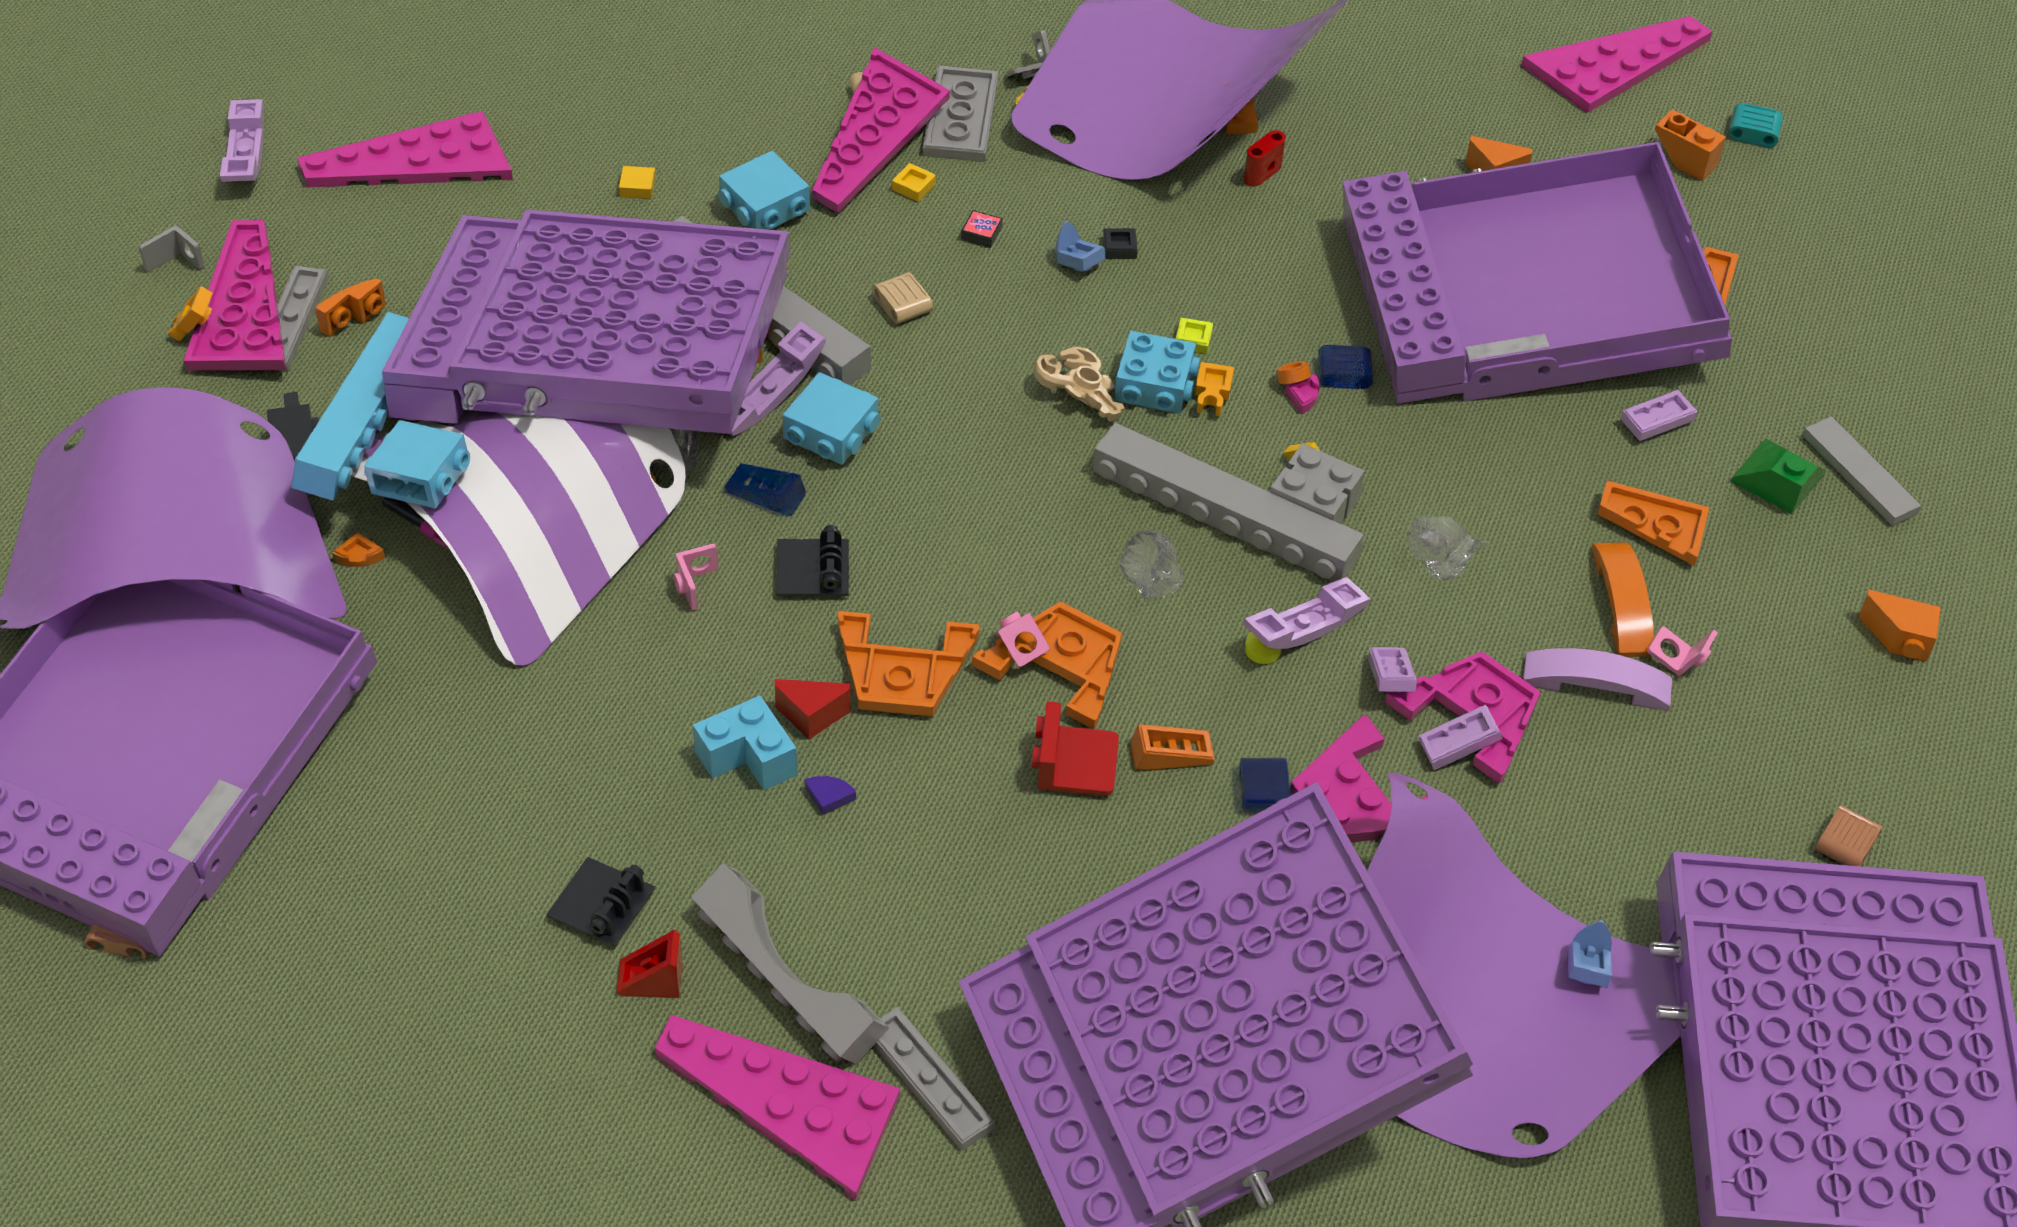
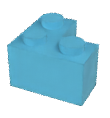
(749, 737)

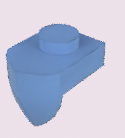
(1076, 252)
(1591, 955)

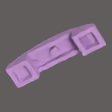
(244, 141)
(780, 377)
(1309, 620)
(1601, 671)

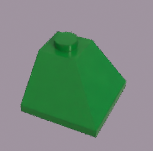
(1778, 476)

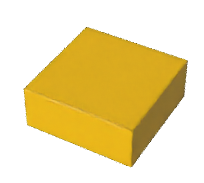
(637, 182)
(914, 182)

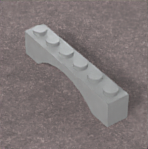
(739, 911)

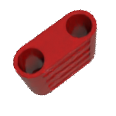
(1264, 158)

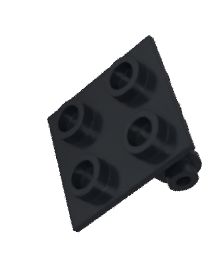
(813, 565)
(602, 900)

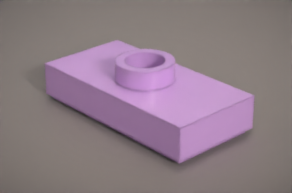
(1658, 415)
(1392, 669)
(1460, 737)

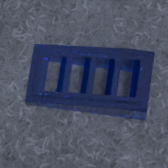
(783, 499)

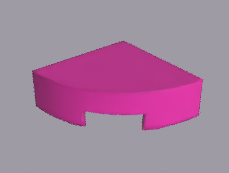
(1303, 393)

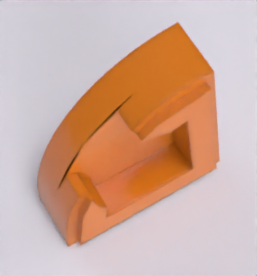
(358, 552)

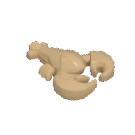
(1081, 381)

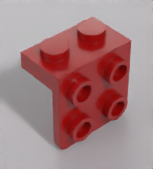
(1074, 757)

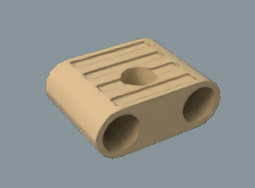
(902, 298)

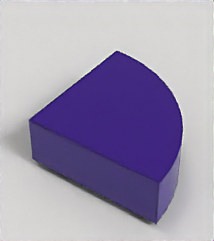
(829, 792)

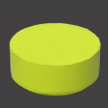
(1259, 652)

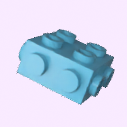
(764, 192)
(1156, 372)
(831, 418)
(417, 464)

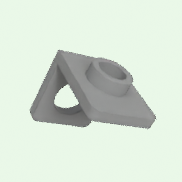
(1031, 70)
(167, 246)

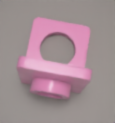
(685, 572)
(1012, 627)
(1686, 655)

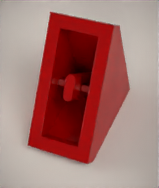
(812, 704)
(653, 969)

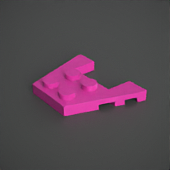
(1469, 686)
(1347, 785)

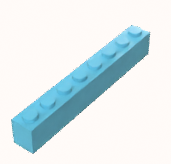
(350, 419)

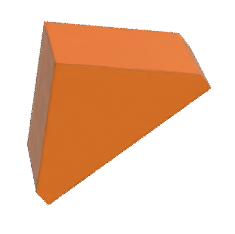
(1493, 154)

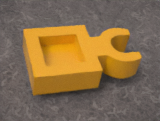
(194, 312)
(1213, 386)

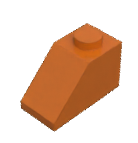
(1901, 623)

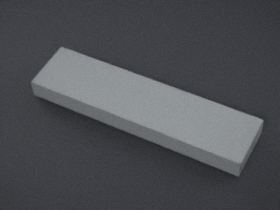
(298, 306)
(1861, 471)
(932, 1081)

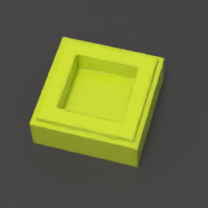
(1196, 332)

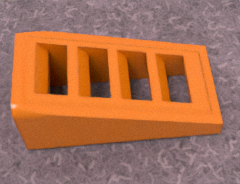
(1150, 755)

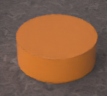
(1293, 372)

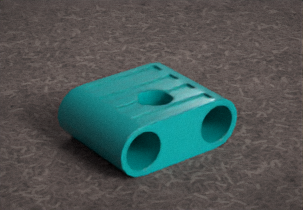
(1755, 125)

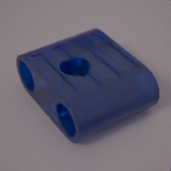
(1345, 366)
(1263, 782)

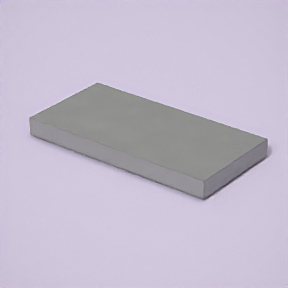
(965, 120)

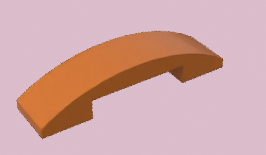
(1627, 597)

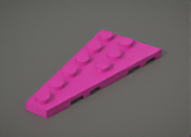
(1609, 65)
(879, 121)
(416, 155)
(244, 316)
(796, 1102)

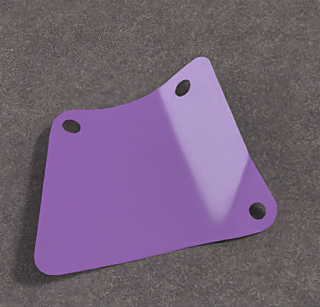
(1149, 83)
(160, 495)
(1500, 970)

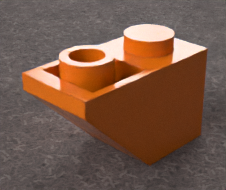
(1690, 144)

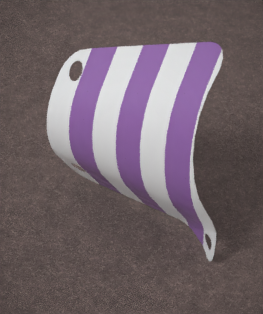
(547, 515)

